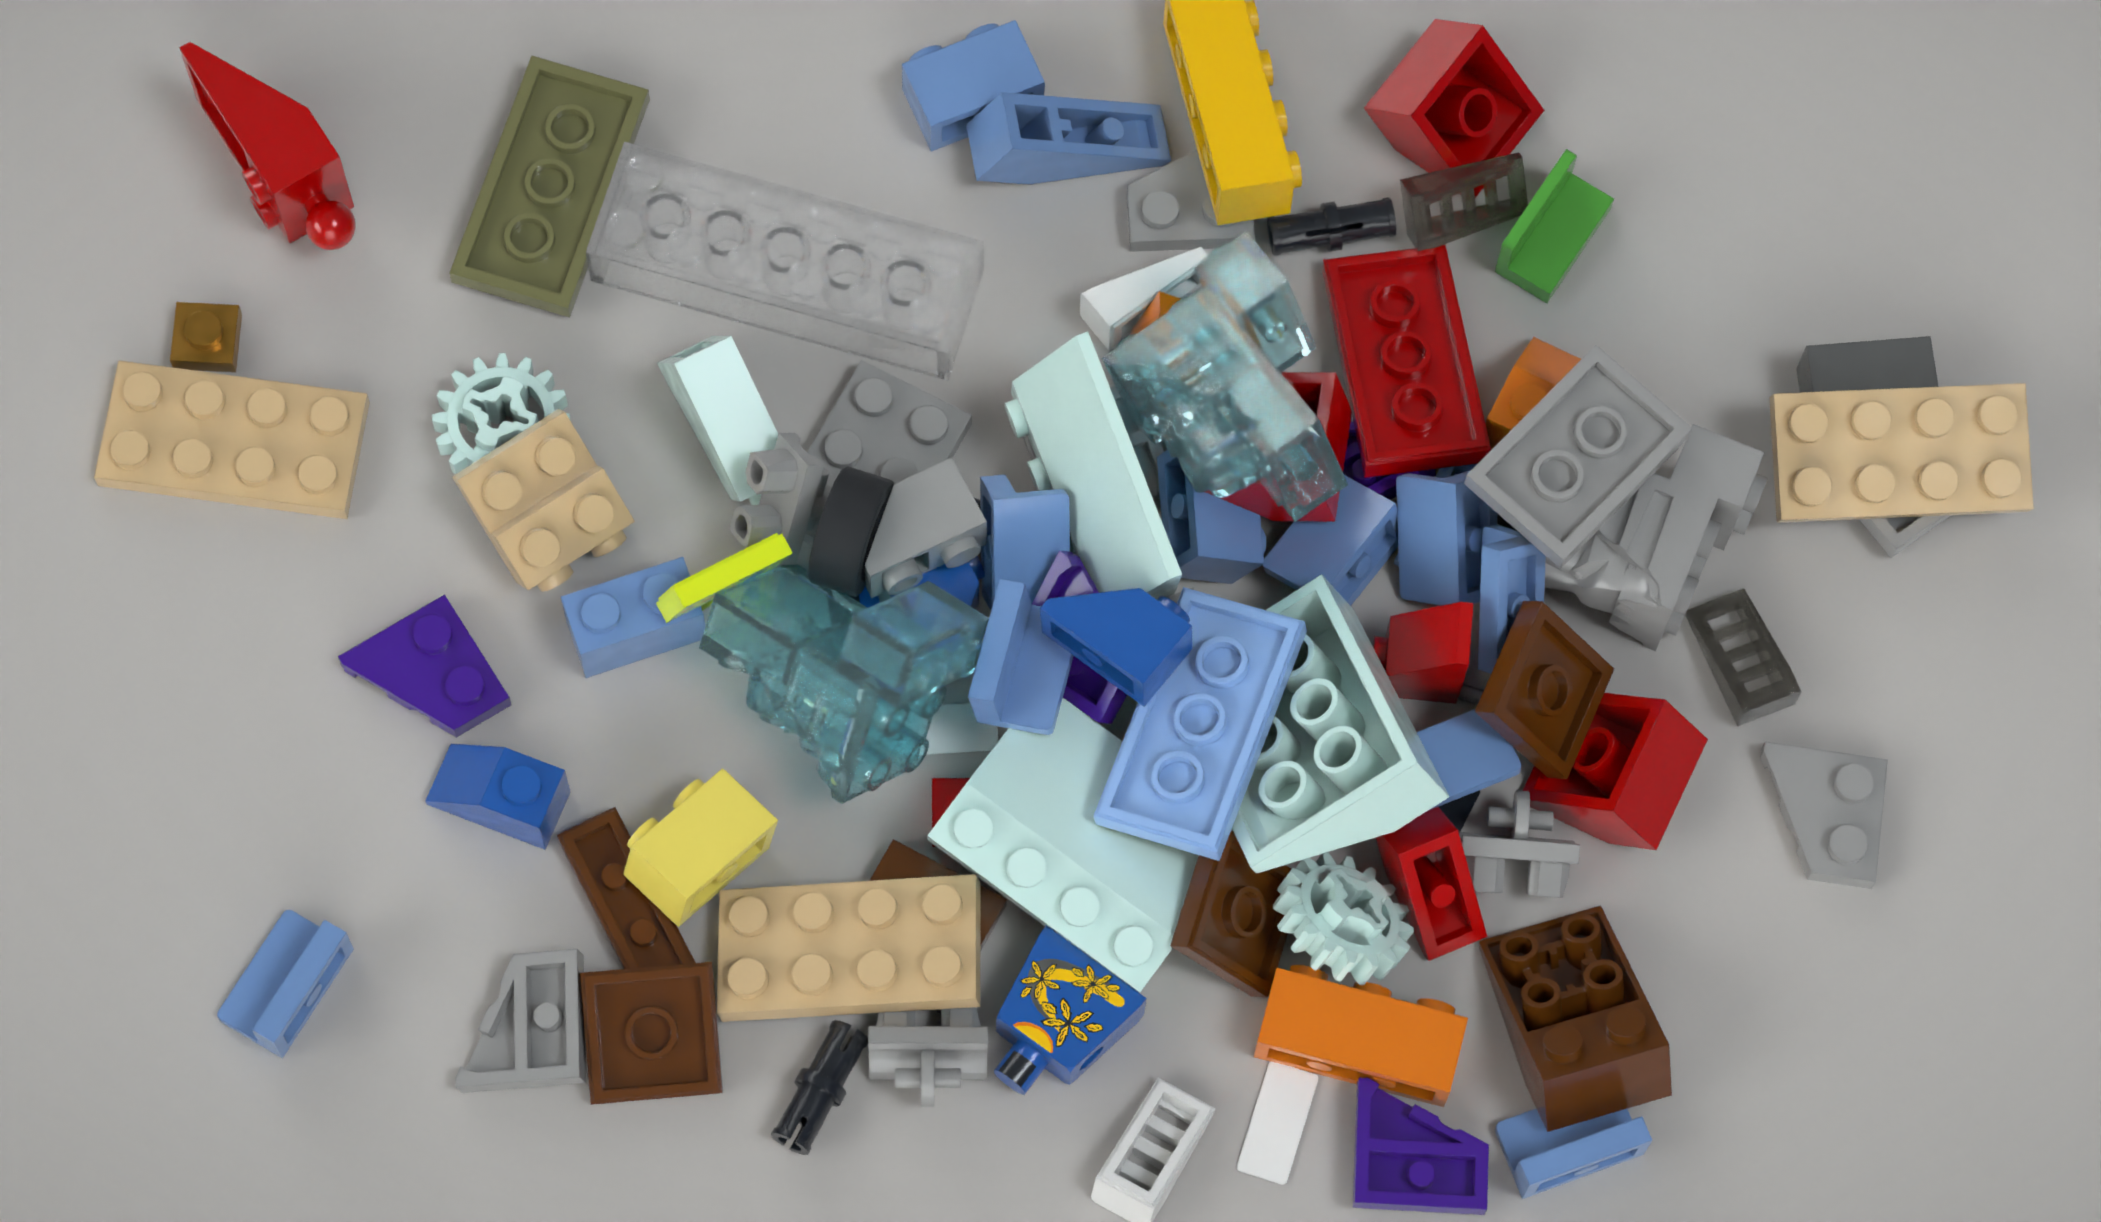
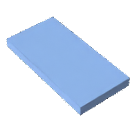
(1203, 729)

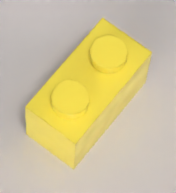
(698, 845)

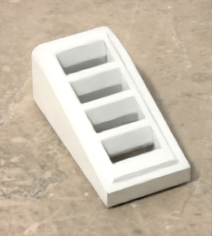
(1118, 304)
(1130, 1188)

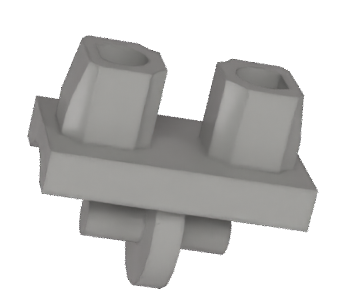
(791, 495)
(1547, 857)
(928, 1054)

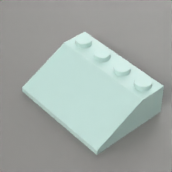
(1088, 453)
(1339, 749)
(1035, 840)

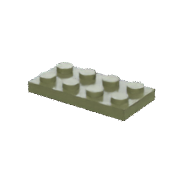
(547, 186)

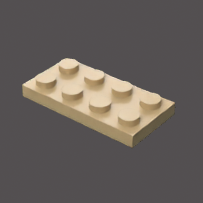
(232, 439)
(1901, 452)
(849, 948)

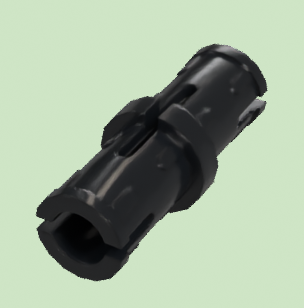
(1331, 226)
(820, 1087)

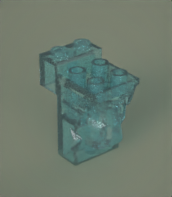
(1215, 385)
(845, 674)

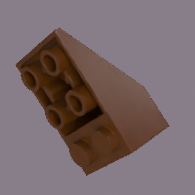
(1577, 1019)

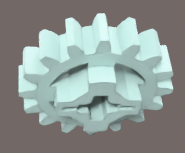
(490, 398)
(1343, 918)

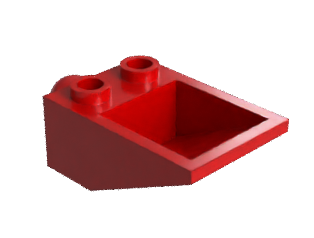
(280, 149)

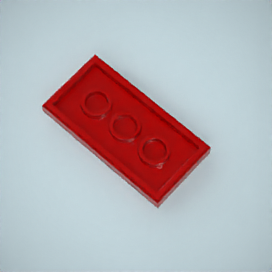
(1405, 361)

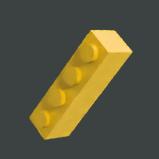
(1232, 108)

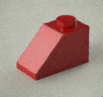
(1428, 652)
(1434, 882)

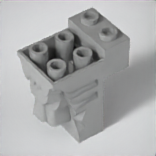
(1658, 542)

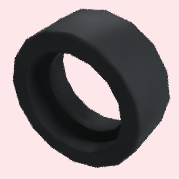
(848, 530)

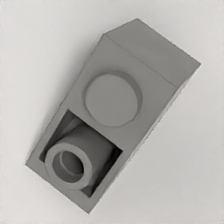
(924, 525)

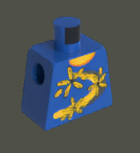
(1062, 1014)

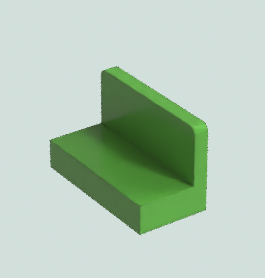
(1552, 230)

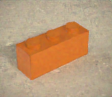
(1361, 1034)

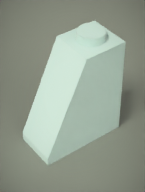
(721, 409)

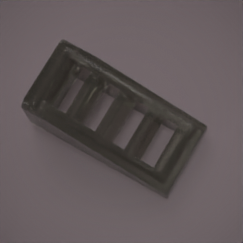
(1441, 185)
(1742, 704)

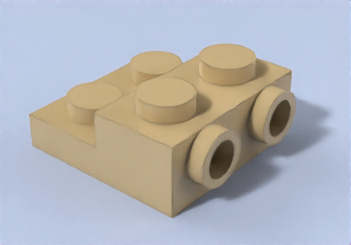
(544, 502)

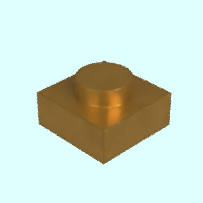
(206, 337)

